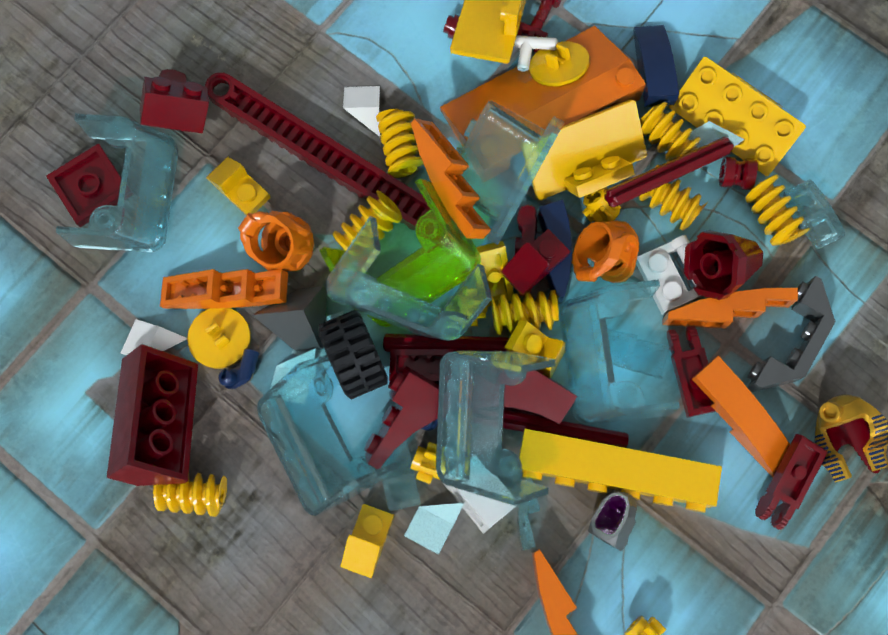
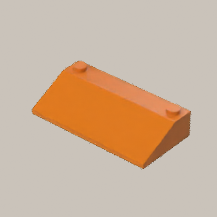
(606, 83)

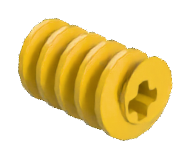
(667, 133)
(398, 142)
(676, 202)
(382, 209)
(775, 212)
(529, 310)
(192, 496)

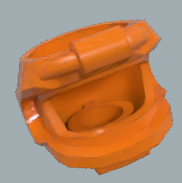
(285, 240)
(611, 247)

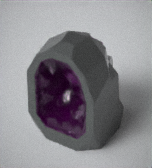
(614, 519)

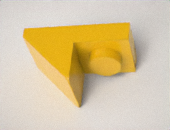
(238, 186)
(494, 260)
(532, 341)
(367, 540)

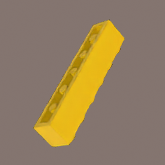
(619, 469)

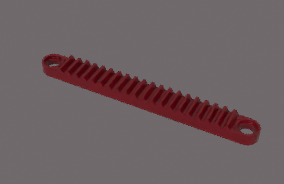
(314, 147)

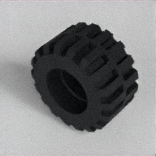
(352, 354)

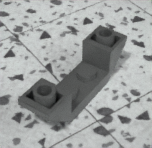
(815, 307)

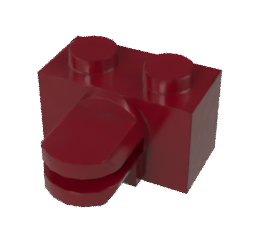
(173, 102)

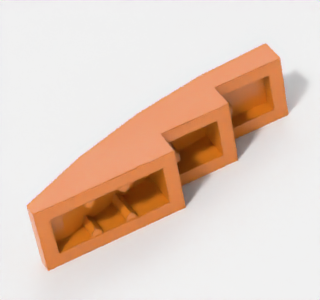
(445, 173)
(224, 290)
(720, 313)
(744, 414)
(553, 597)

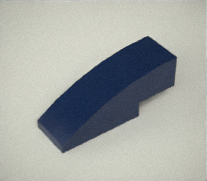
(656, 65)
(555, 218)

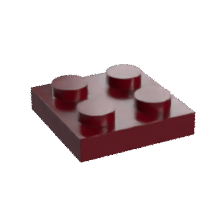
(86, 183)

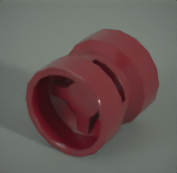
(738, 173)

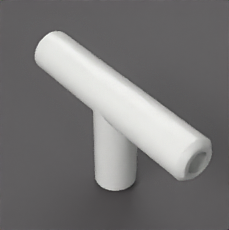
(527, 43)

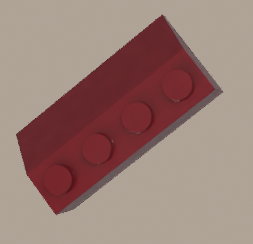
(153, 419)

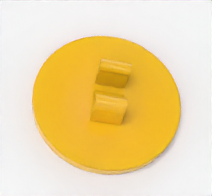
(559, 65)
(218, 337)

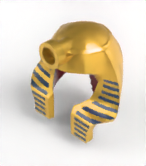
(856, 423)

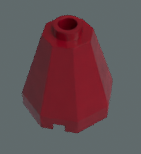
(721, 263)

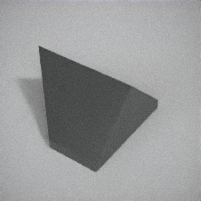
(298, 318)

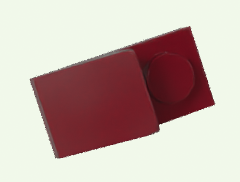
(534, 261)

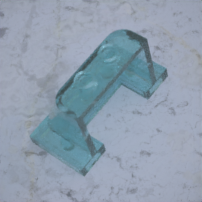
(503, 161)

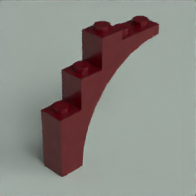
(418, 407)

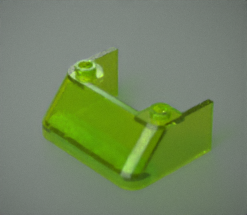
(435, 267)

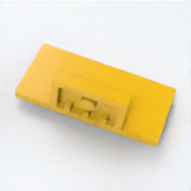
(488, 29)
(740, 108)
(592, 153)

